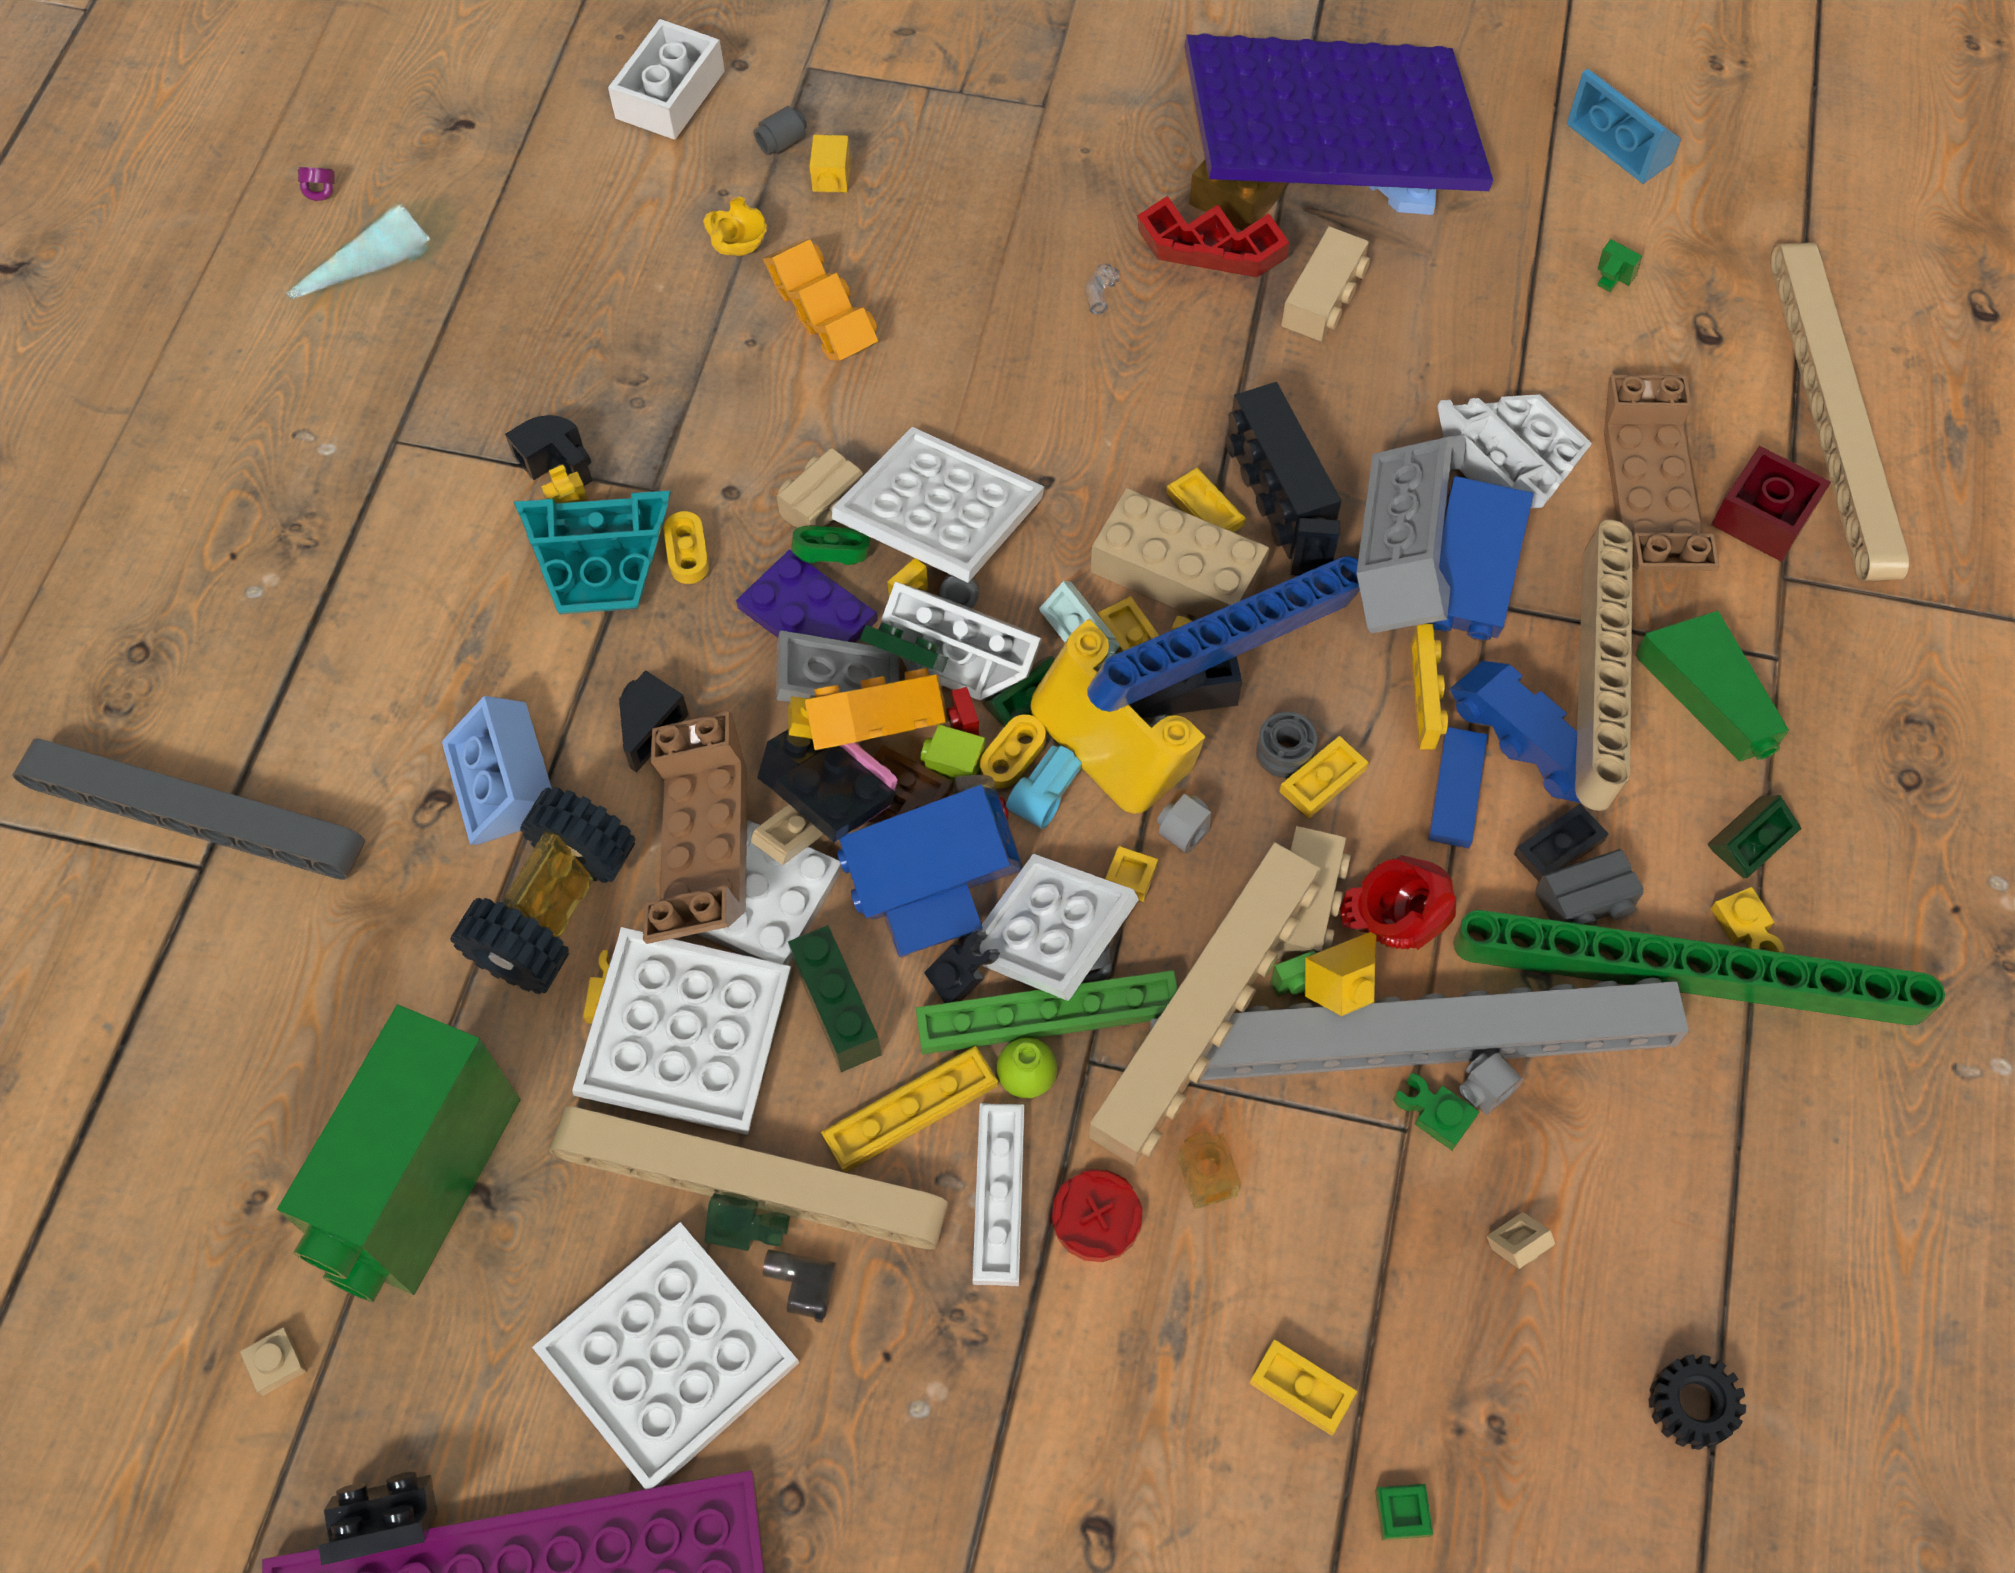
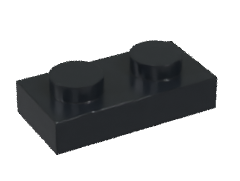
(1314, 544)
(1561, 842)

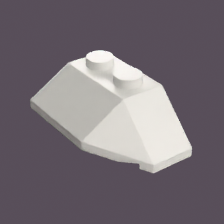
(981, 649)

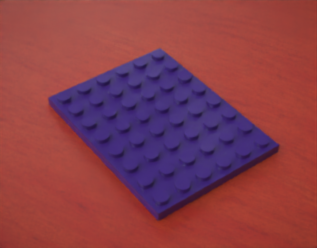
(1334, 113)

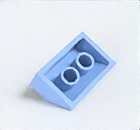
(495, 767)

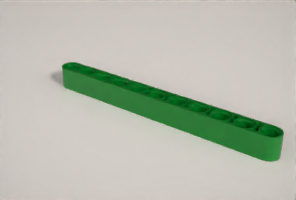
(1714, 960)

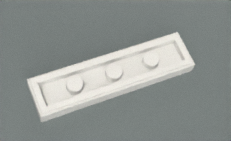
(998, 1195)

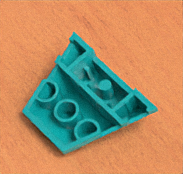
(595, 550)

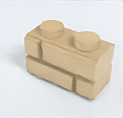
(815, 491)

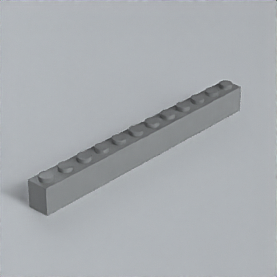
(1450, 1029)

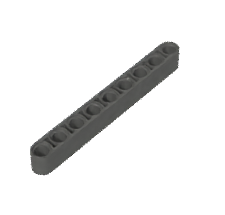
(190, 809)

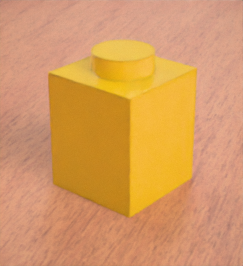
(830, 163)

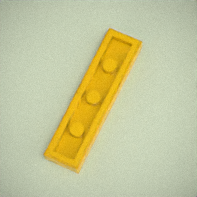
(909, 1109)

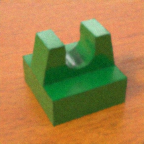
(1617, 264)

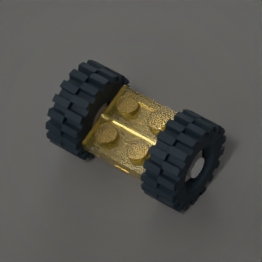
(522, 932)

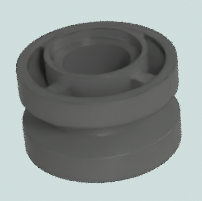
(1286, 728)

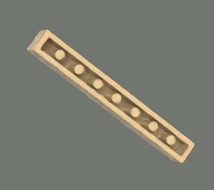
(1203, 1006)

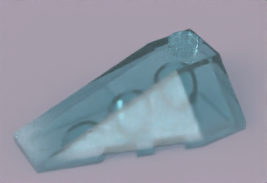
(380, 244)

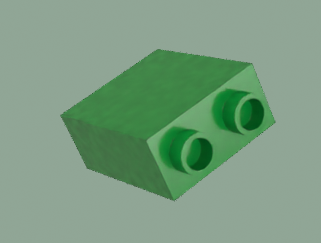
(399, 1156)

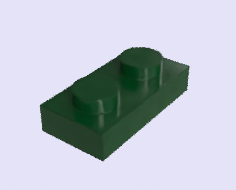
(890, 639)

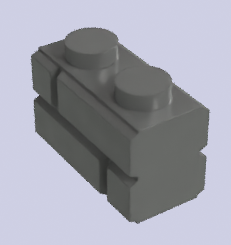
(1591, 890)

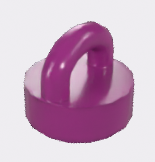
(316, 175)

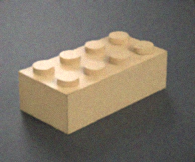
(1176, 556)

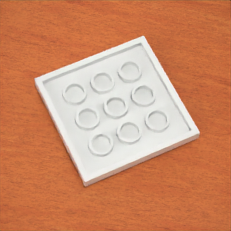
(938, 504)
(682, 1032)
(665, 1357)

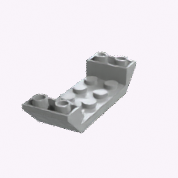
(1404, 534)

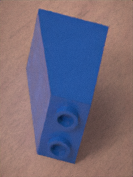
(1481, 554)
(929, 851)

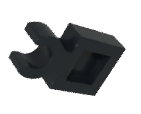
(957, 968)

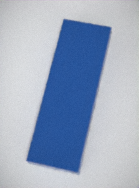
(1457, 788)

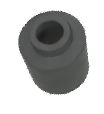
(780, 130)

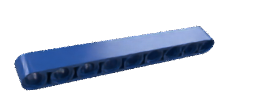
(1223, 634)

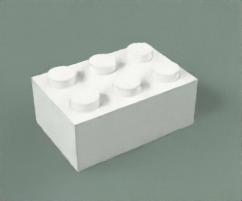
(667, 79)

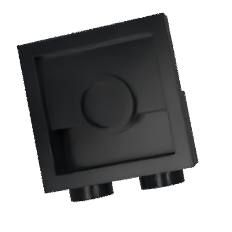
(378, 1517)

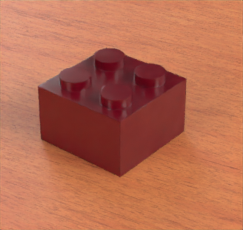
(1770, 503)

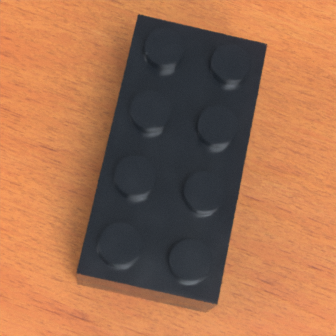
(1279, 463)

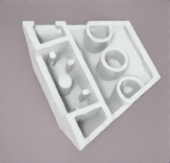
(1515, 443)

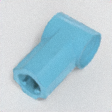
(1040, 795)

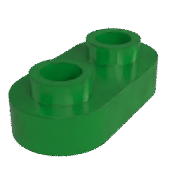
(830, 544)

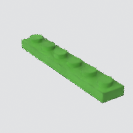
(1043, 1014)

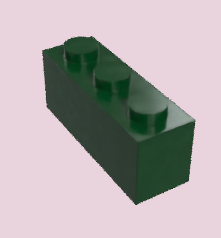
(835, 998)

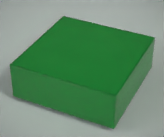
(1403, 1512)

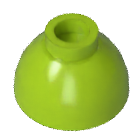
(1027, 1068)

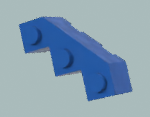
(1525, 723)

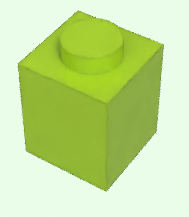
(953, 753)

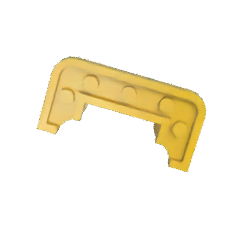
(1115, 747)

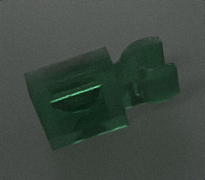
(736, 1224)

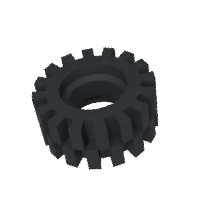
(1720, 1386)

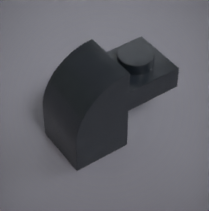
(549, 442)

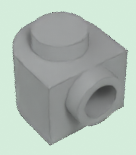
(1185, 822)
(1489, 1082)

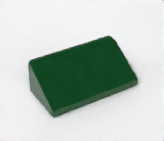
(1017, 698)
(1755, 835)

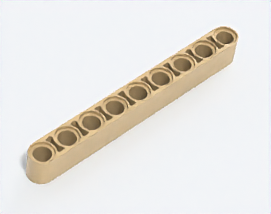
(1605, 667)
(742, 1173)

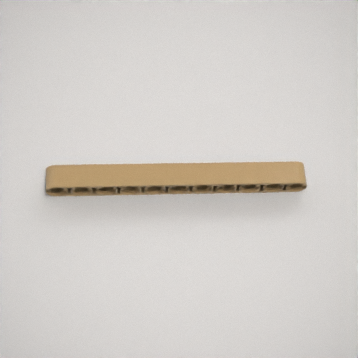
(1839, 414)

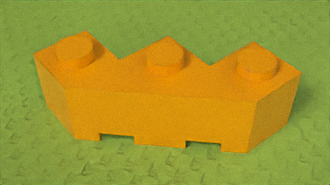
(821, 300)
(875, 709)

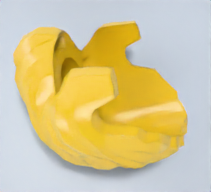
(736, 230)

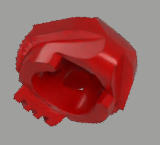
(1401, 903)

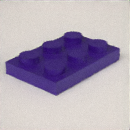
(804, 601)

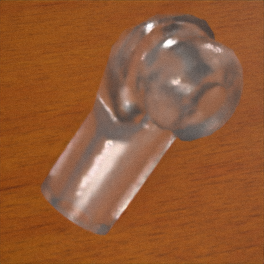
(1094, 288)

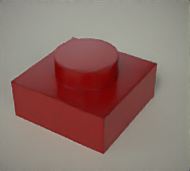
(962, 713)

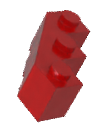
(1212, 240)

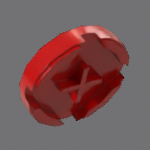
(1097, 1215)

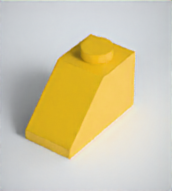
(1343, 975)

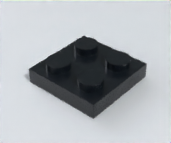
(834, 792)

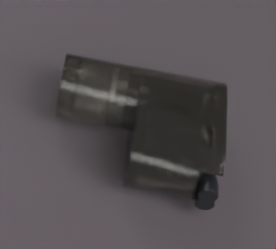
(810, 1279)

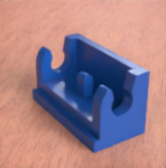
(932, 920)

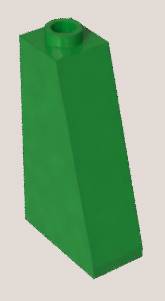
(1716, 684)

